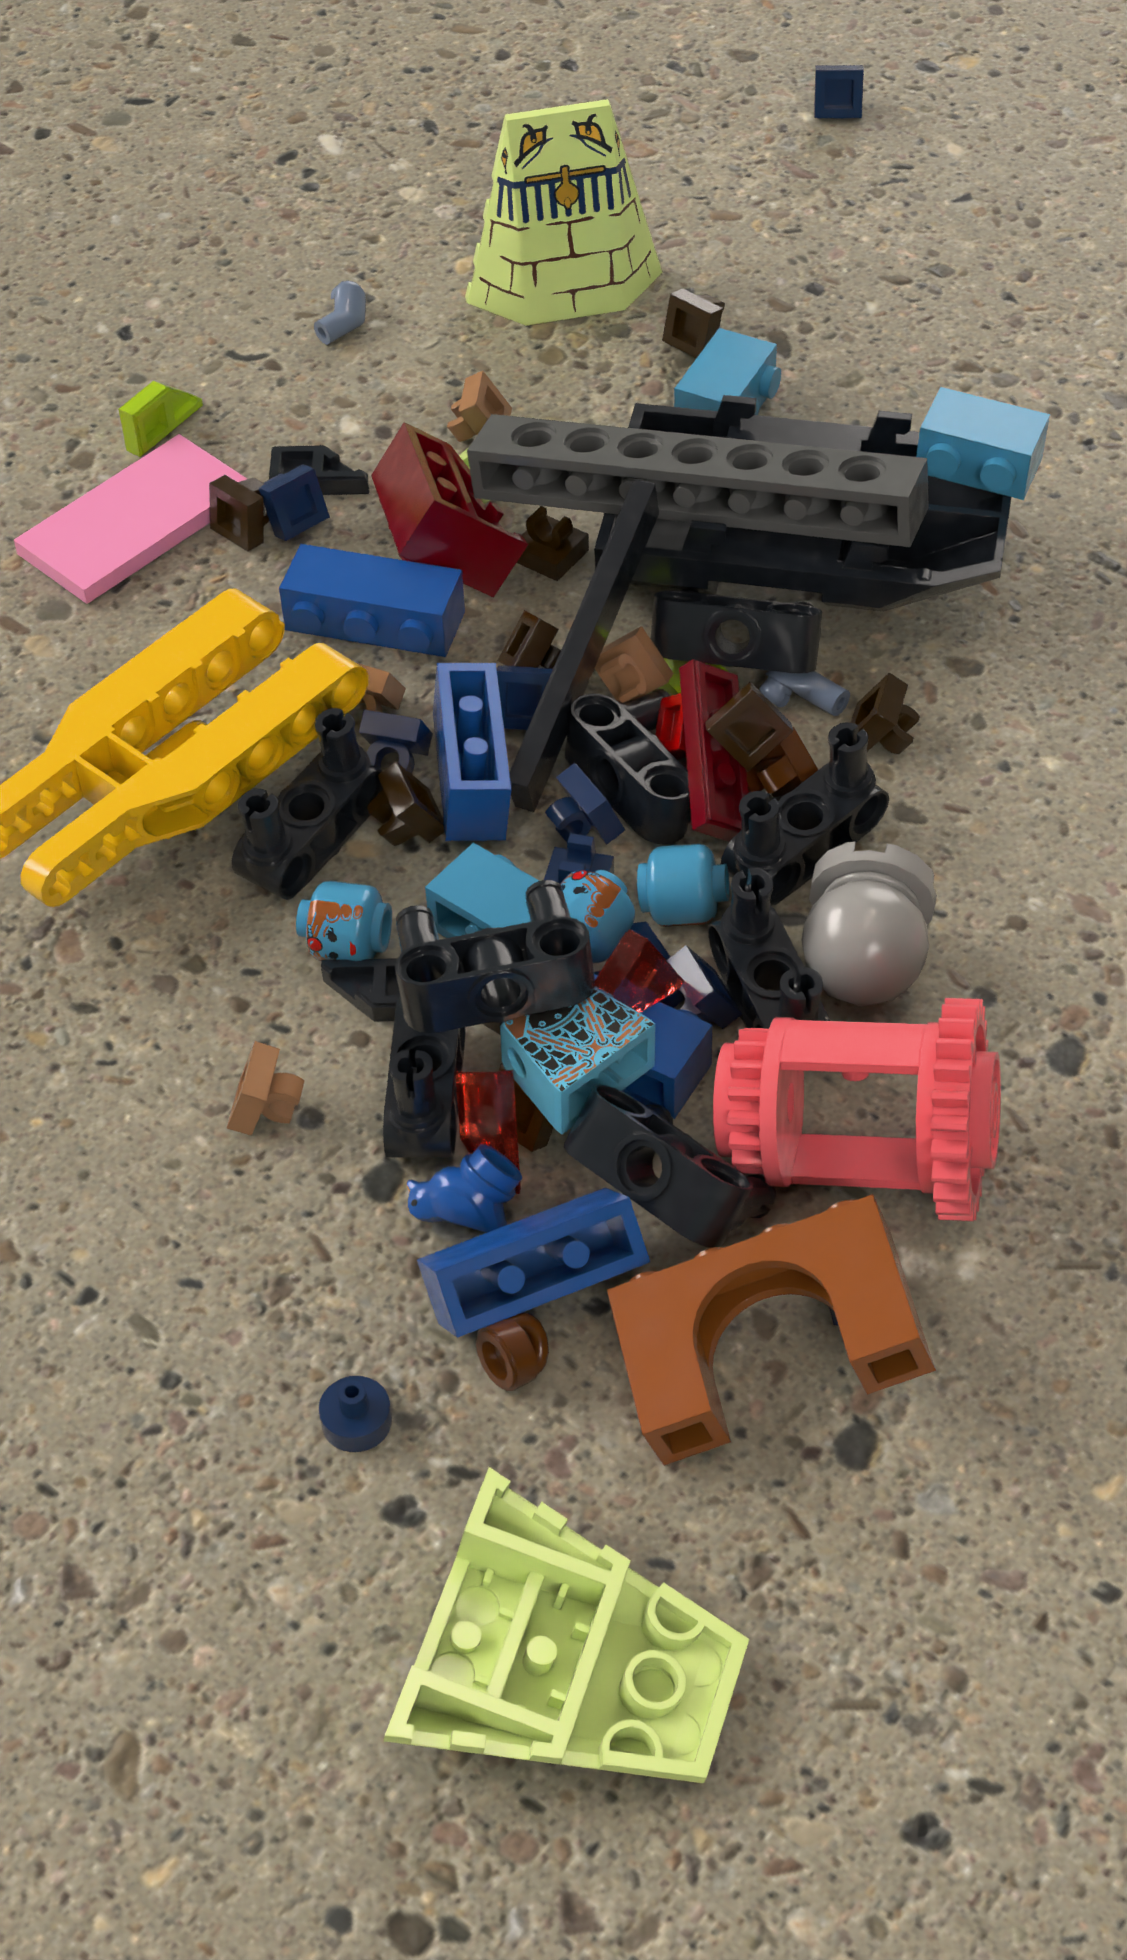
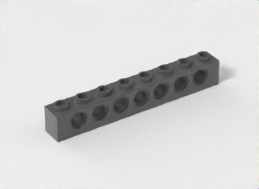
(703, 478)

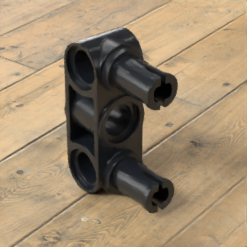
(781, 633)
(630, 763)
(821, 813)
(312, 817)
(759, 956)
(494, 970)
(422, 1091)
(696, 1189)

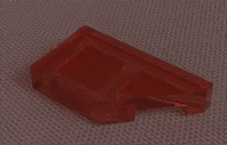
(637, 973)
(488, 1112)

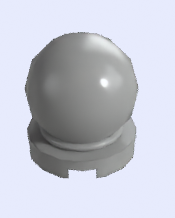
(868, 922)

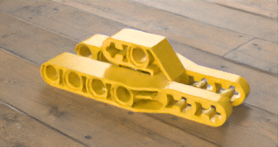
(191, 772)

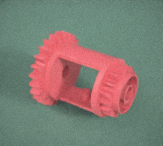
(957, 1105)

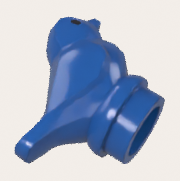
(467, 1193)

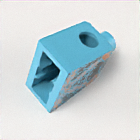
(572, 1048)

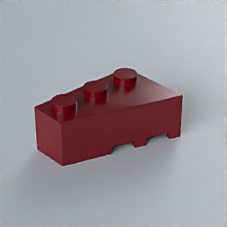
(435, 514)

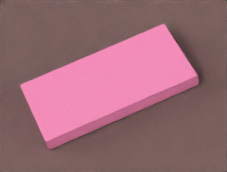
(126, 520)

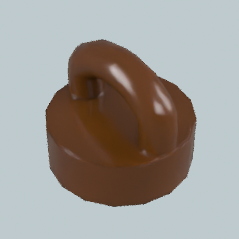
(509, 1354)

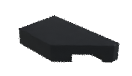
(332, 474)
(366, 984)

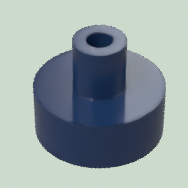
(355, 1413)

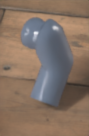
(347, 313)
(809, 686)

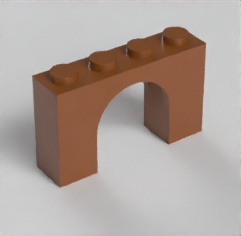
(677, 1315)

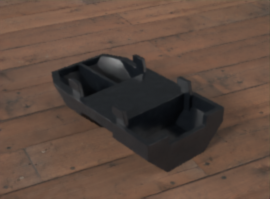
(953, 549)

